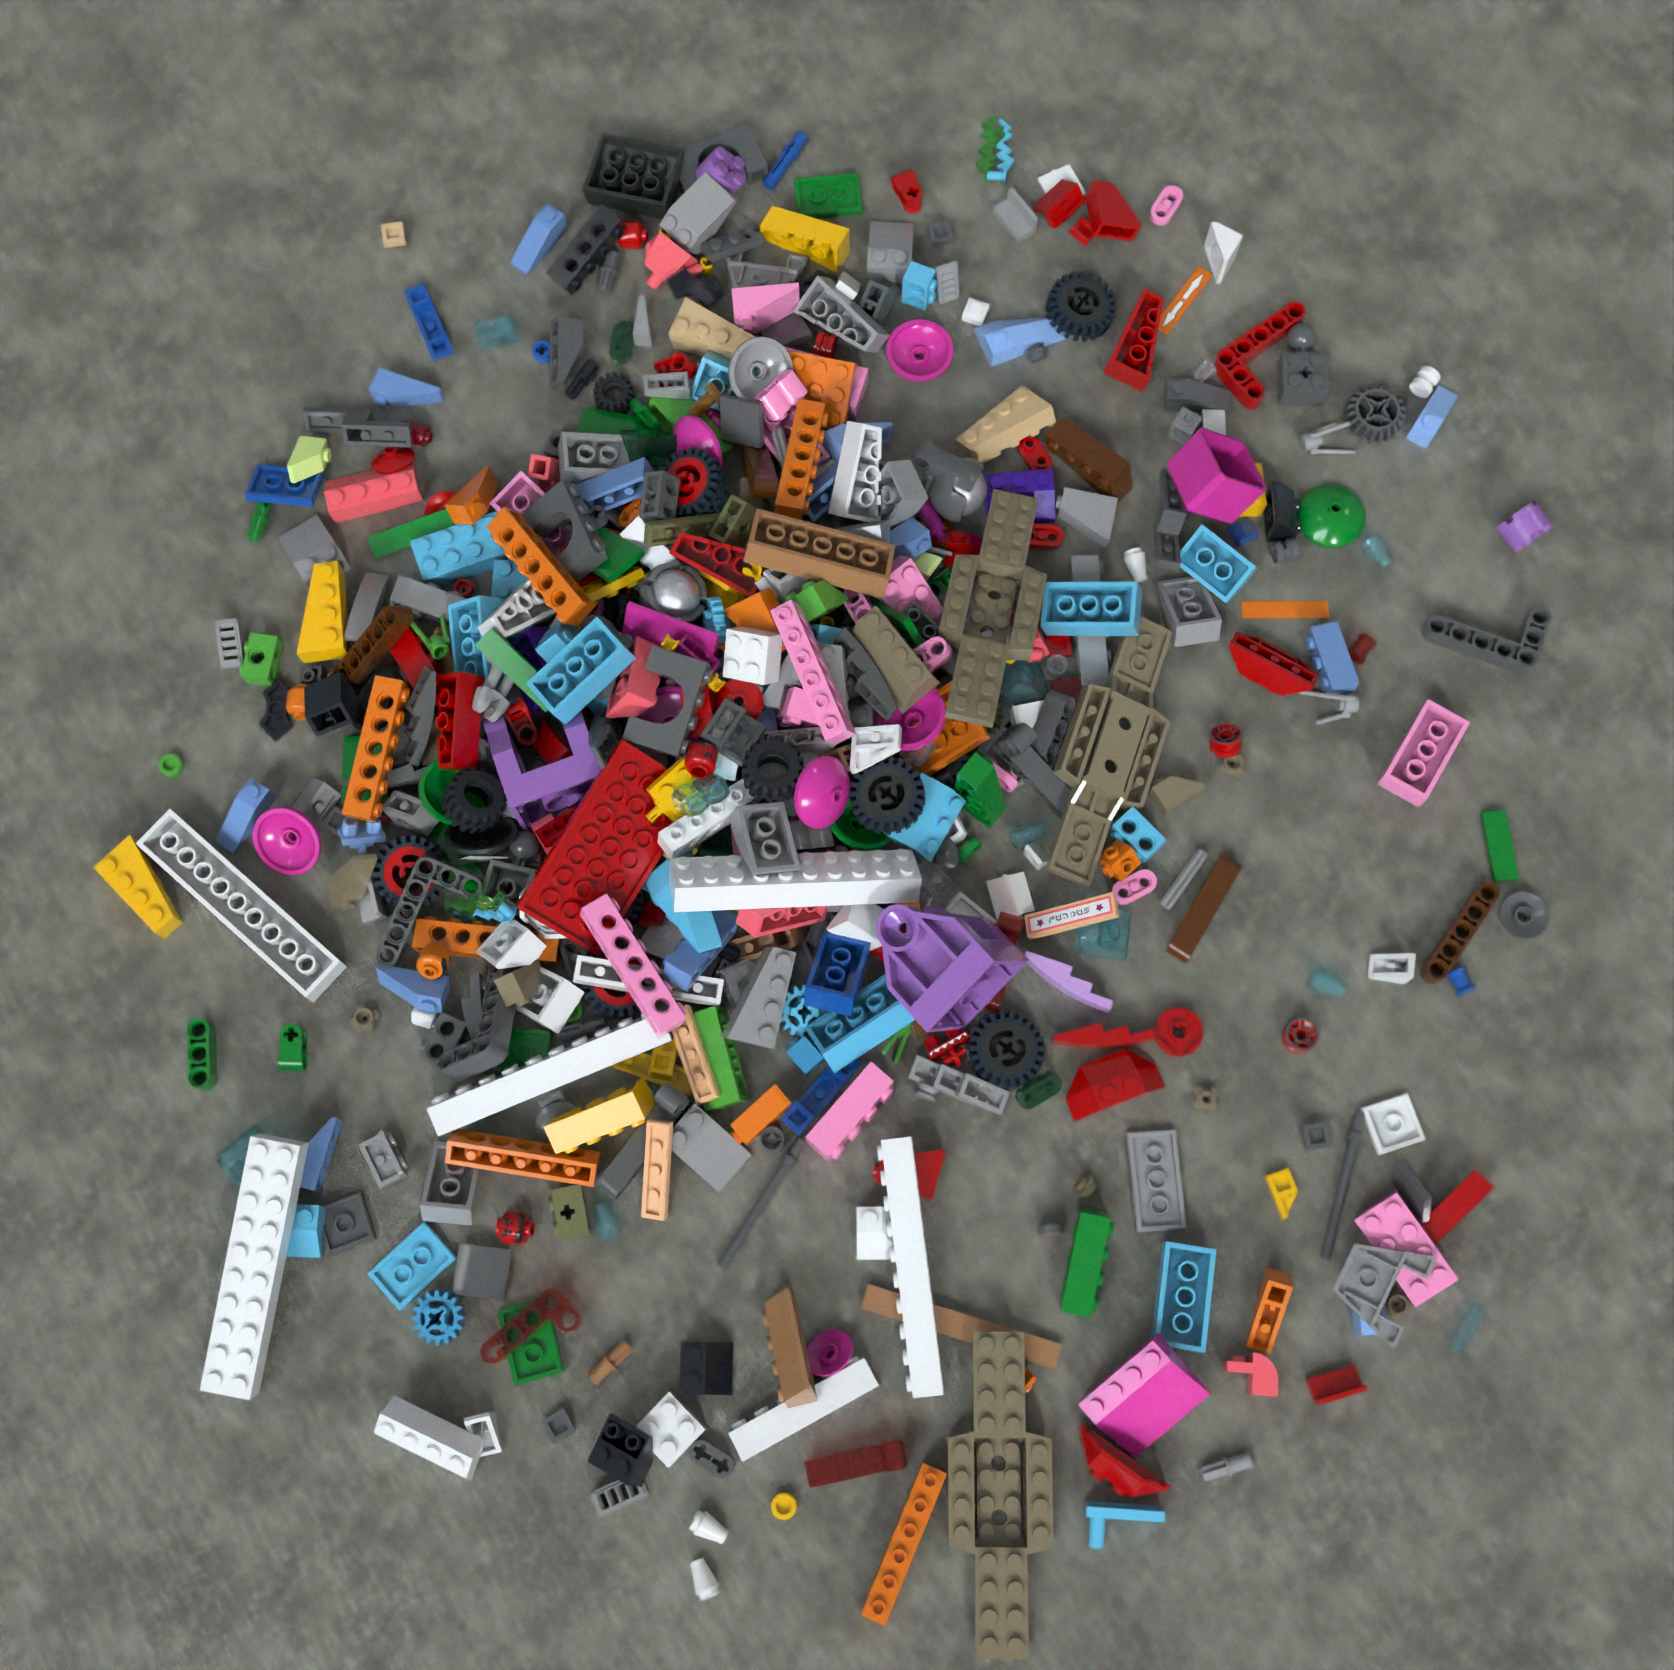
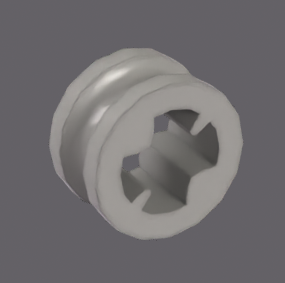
(926, 1092)

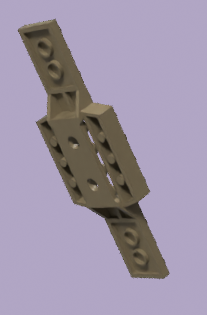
(998, 569)
(1134, 751)
(999, 1549)

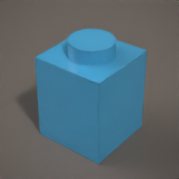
(804, 1055)

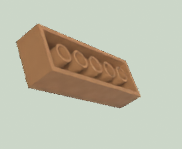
(819, 553)

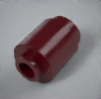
(421, 433)

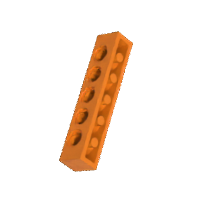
(800, 459)
(540, 567)
(382, 690)
(427, 928)
(521, 1157)
(903, 1544)

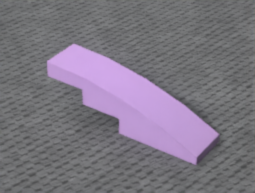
(1059, 976)

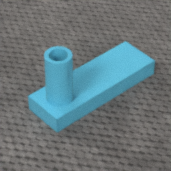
(1112, 1510)

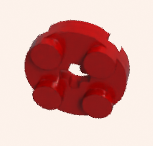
(1192, 1032)

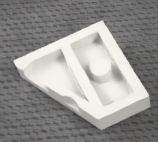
(873, 745)

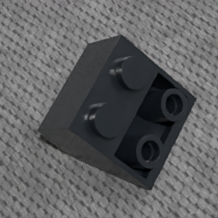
(331, 704)
(623, 1451)

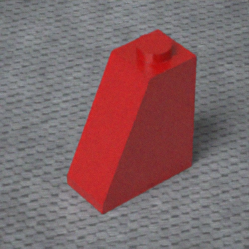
(1110, 213)
(927, 1168)

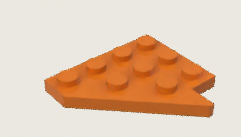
(826, 382)
(953, 740)

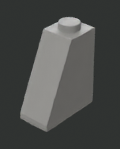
(1088, 513)

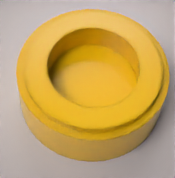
(783, 1506)

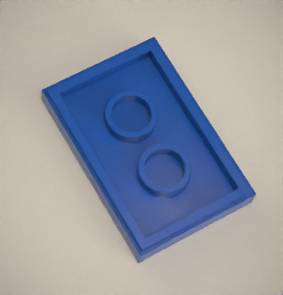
(273, 485)

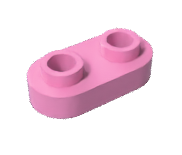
(1164, 206)
(1006, 778)
(1132, 886)

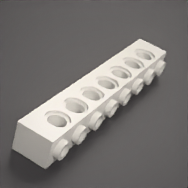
(691, 831)

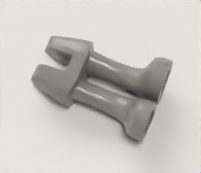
(490, 700)

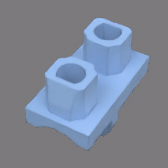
(361, 836)

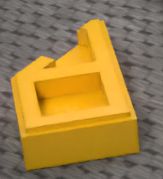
(663, 1060)
(1282, 1190)

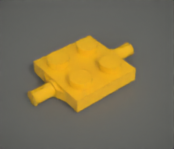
(664, 787)

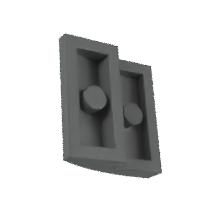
(732, 731)
(481, 1271)

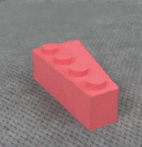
(772, 920)

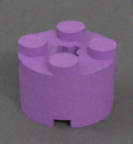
(725, 169)
(1524, 526)

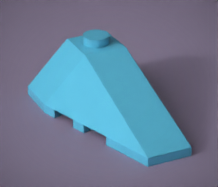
(695, 926)

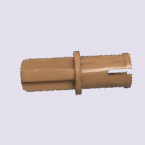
(610, 1362)

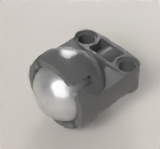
(950, 481)
(673, 592)

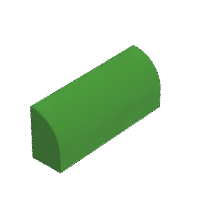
(670, 410)
(722, 1058)

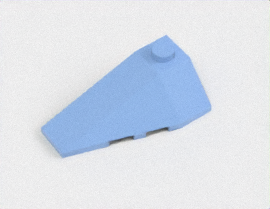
(1013, 337)

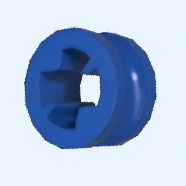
(536, 349)

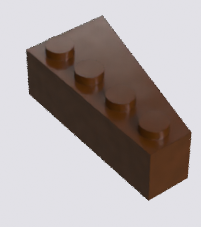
(1090, 459)

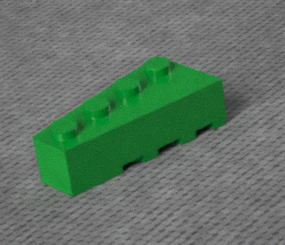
(981, 789)
(1086, 1261)

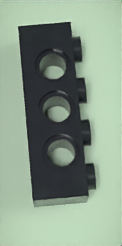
(586, 238)

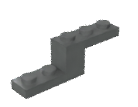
(358, 427)
(1168, 524)

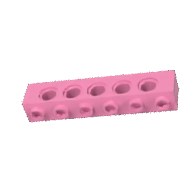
(813, 672)
(659, 1021)

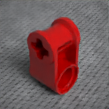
(908, 190)
(676, 363)
(519, 717)

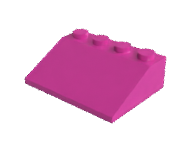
(655, 626)
(1144, 1396)

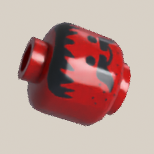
(701, 759)
(515, 1228)

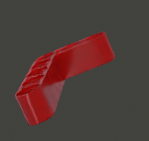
(1247, 342)

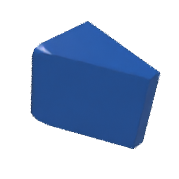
(1243, 532)

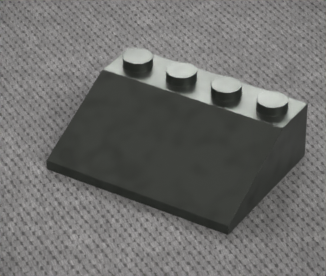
(634, 176)

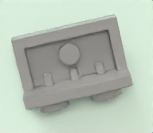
(383, 1159)

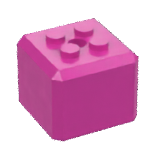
(1215, 476)

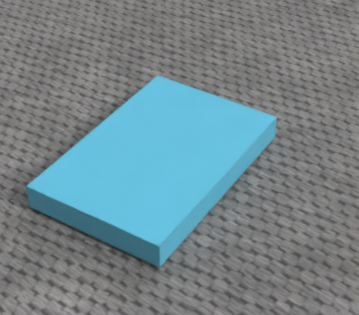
(412, 1266)

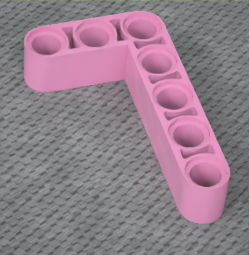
(925, 651)

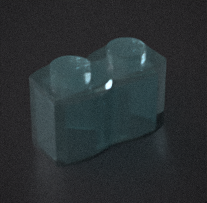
(696, 797)

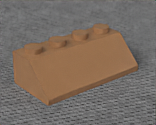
(790, 1350)

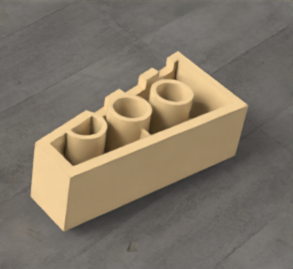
(700, 330)
(1005, 425)

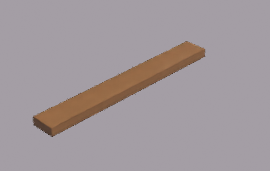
(961, 1325)

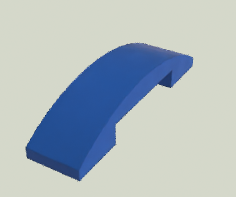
(428, 322)
(818, 1097)

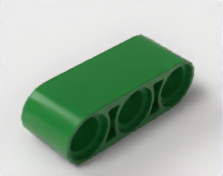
(194, 1046)

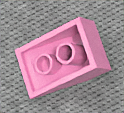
(763, 305)

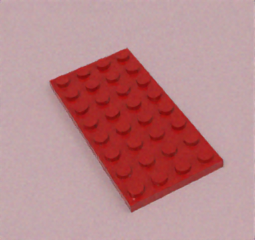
(601, 850)

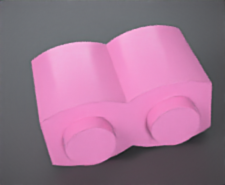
(781, 395)

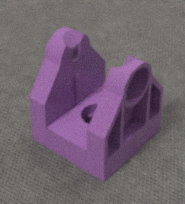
(548, 787)
(944, 963)

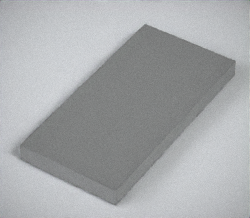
(1156, 1181)

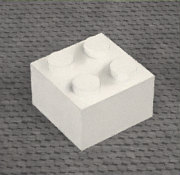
(752, 655)
(553, 1001)
(672, 1428)

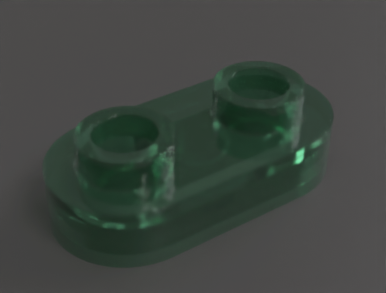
(622, 340)
(1037, 1090)

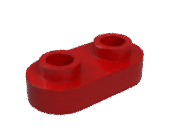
(1033, 454)
(1042, 532)

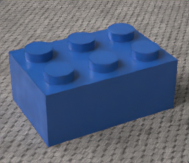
(837, 973)

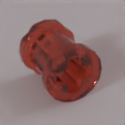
(1362, 648)

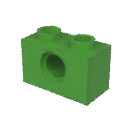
(265, 671)

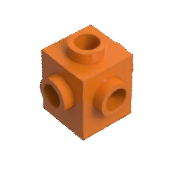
(1119, 861)

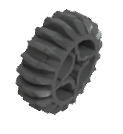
(1378, 426)

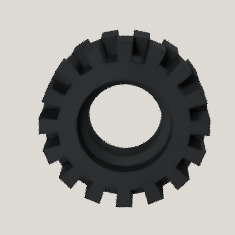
(610, 383)
(616, 609)

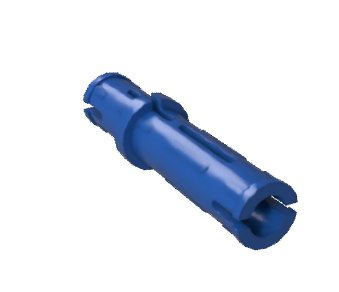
(790, 153)

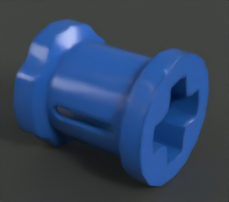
(1460, 981)

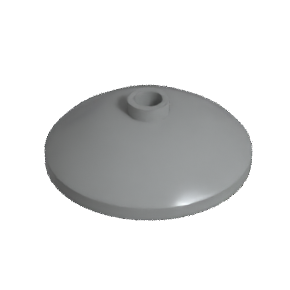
(765, 355)

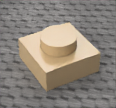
(393, 234)

